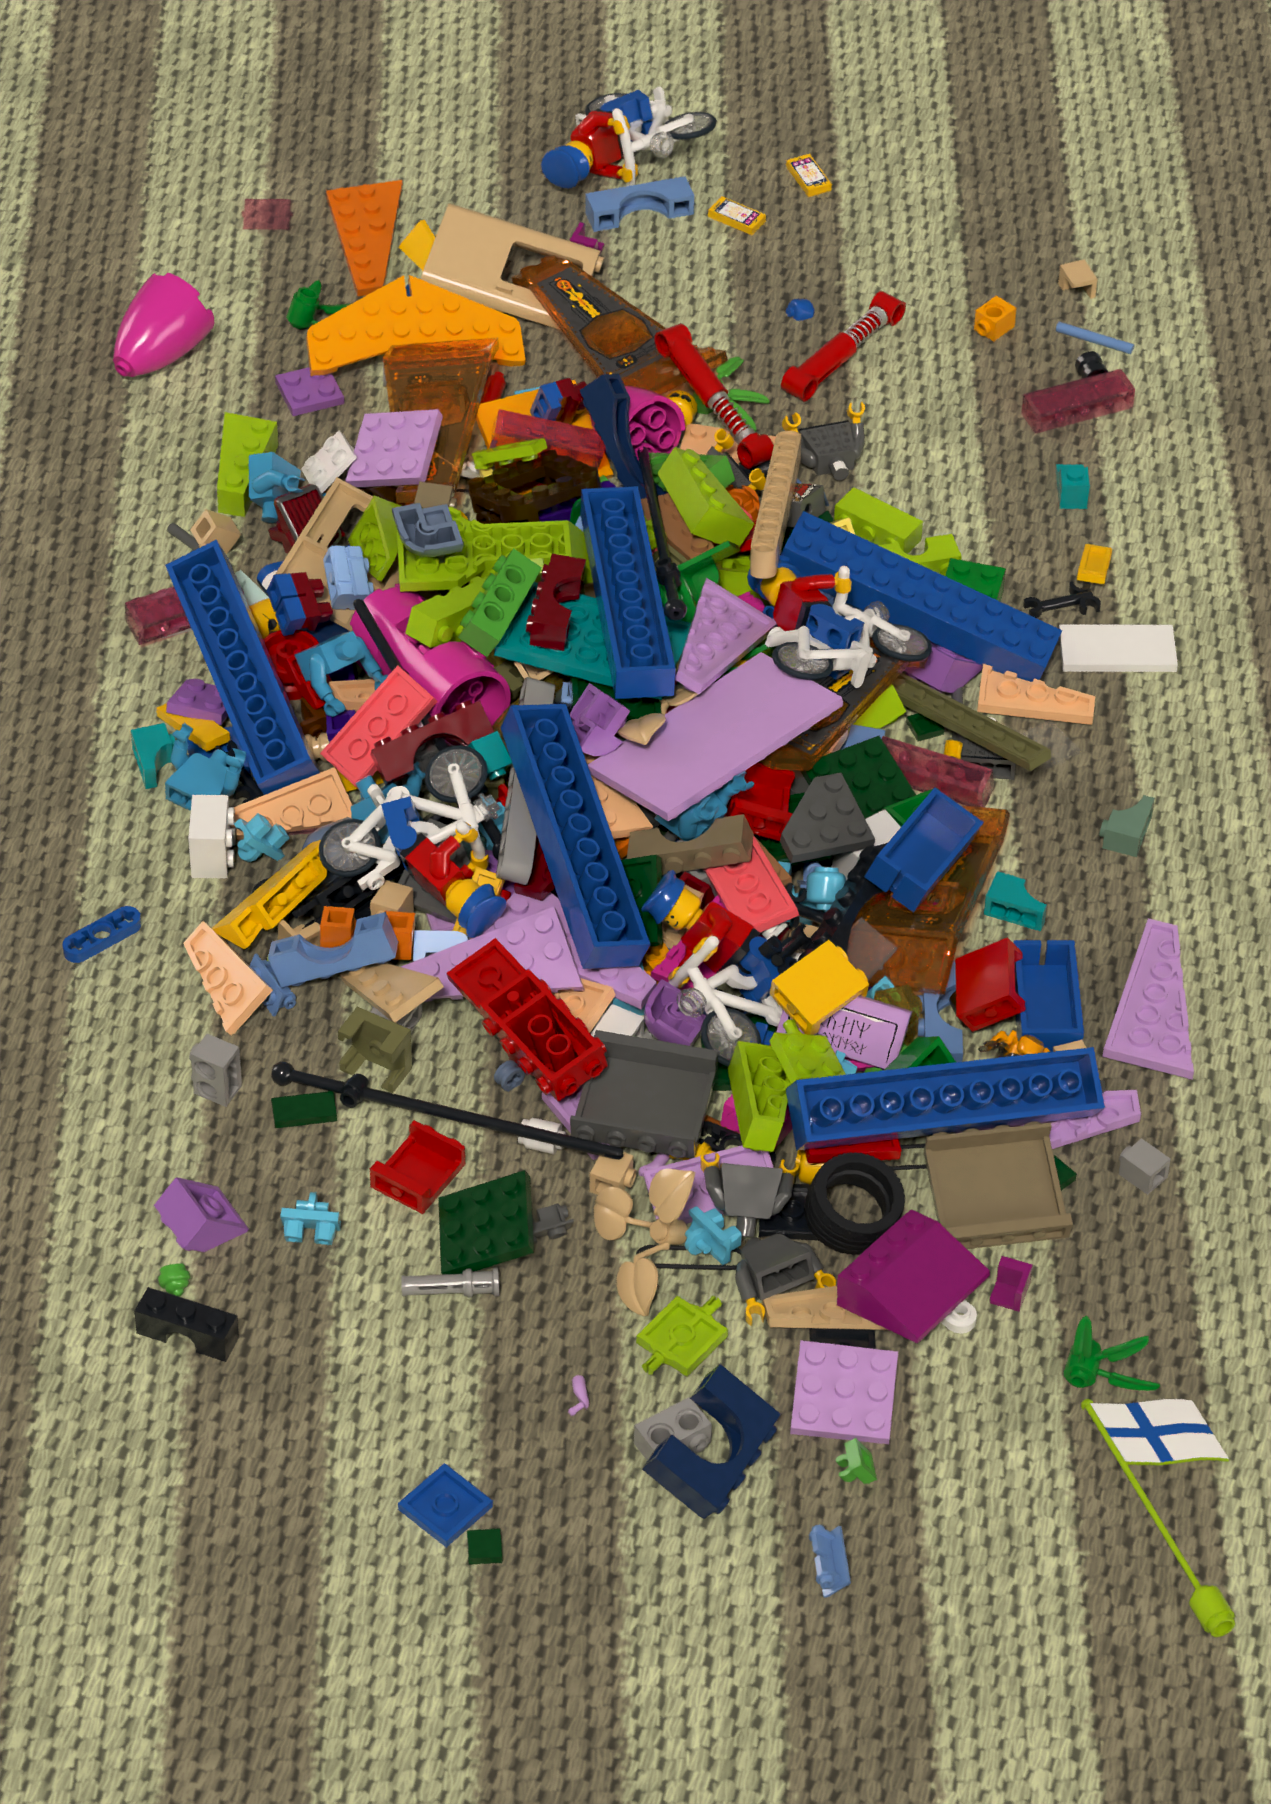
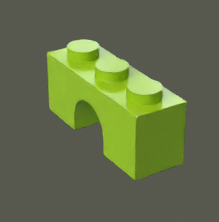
(936, 552)

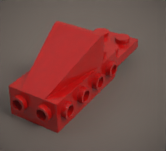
(529, 1021)

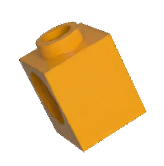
(994, 318)

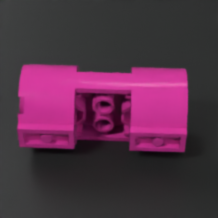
(447, 672)

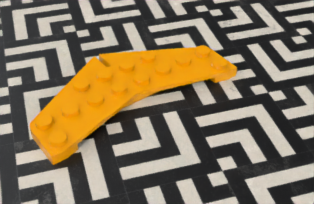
(393, 318)

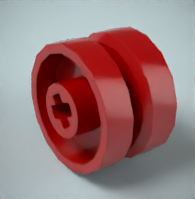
(284, 647)

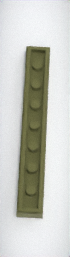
(970, 723)

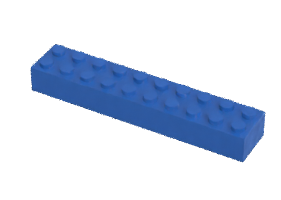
(627, 593)
(925, 600)
(242, 668)
(575, 836)
(944, 1098)

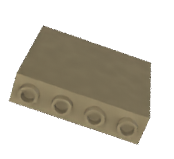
(997, 1185)

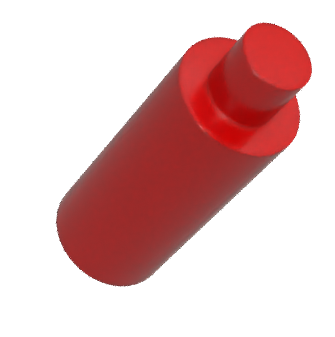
(494, 387)

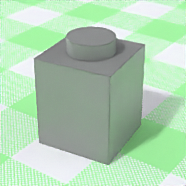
(1144, 1166)

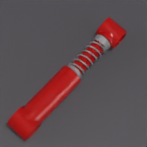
(677, 345)
(804, 380)

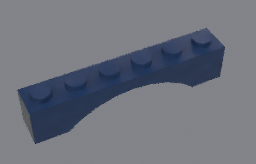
(609, 407)

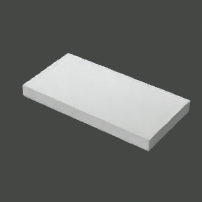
(1118, 648)

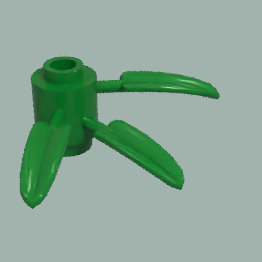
(306, 303)
(1086, 1357)

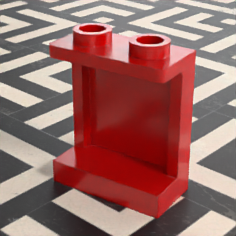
(766, 802)
(988, 985)
(419, 1168)

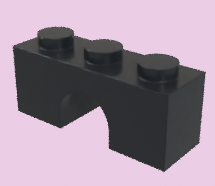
(209, 1328)

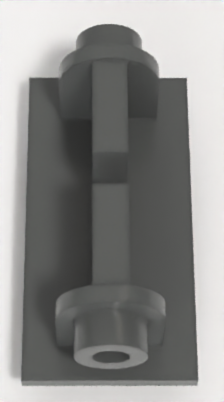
(551, 1222)

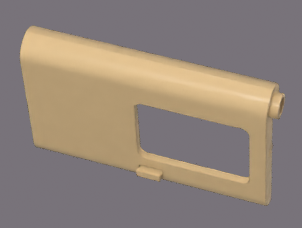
(473, 254)
(309, 550)

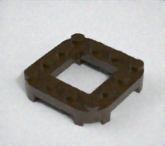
(561, 479)

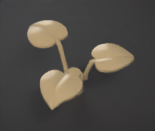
(642, 729)
(669, 1194)

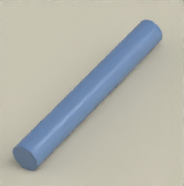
(1096, 338)

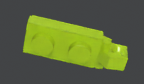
(507, 453)

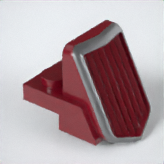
(294, 513)

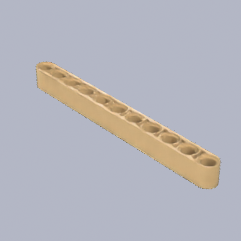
(775, 505)

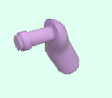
(660, 1160)
(580, 1391)

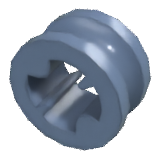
(509, 1075)

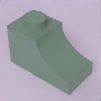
(1127, 827)

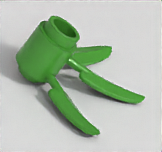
(726, 370)

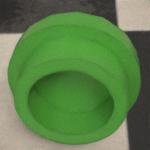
(174, 1278)

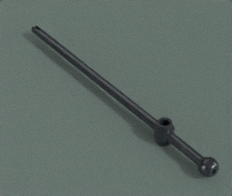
(666, 570)
(440, 743)
(356, 1089)

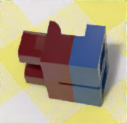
(559, 401)
(295, 602)

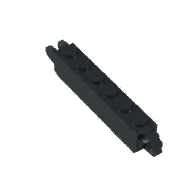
(346, 891)

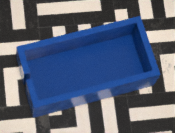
(924, 849)
(1049, 993)

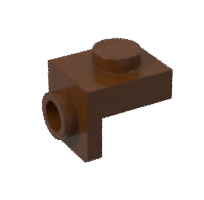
(314, 720)

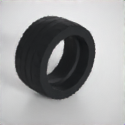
(862, 1172)

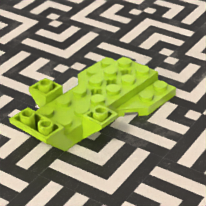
(484, 546)

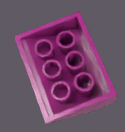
(910, 1277)

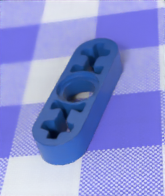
(108, 924)

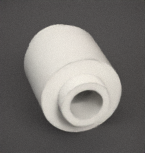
(537, 1145)

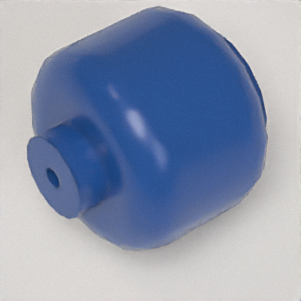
(800, 309)

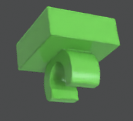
(859, 1463)

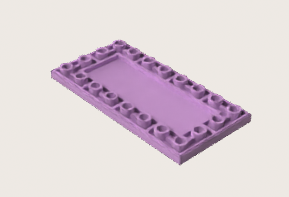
(715, 737)

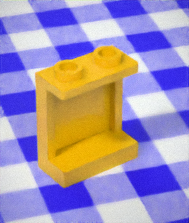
(818, 986)

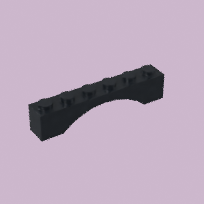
(848, 902)

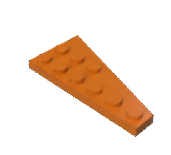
(366, 228)

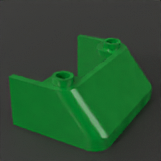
(693, 577)

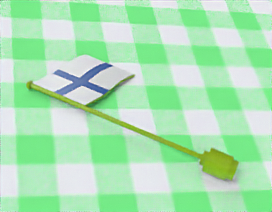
(1163, 1435)

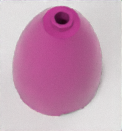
(160, 326)
(653, 420)

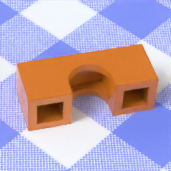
(339, 926)

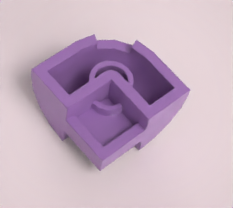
(597, 720)
(665, 1018)

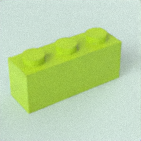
(878, 520)

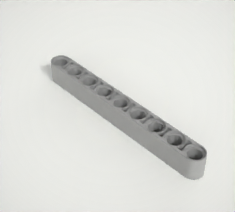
(518, 831)

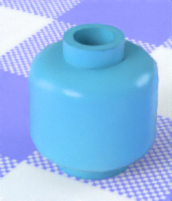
(823, 886)

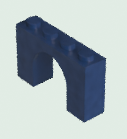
(747, 1423)

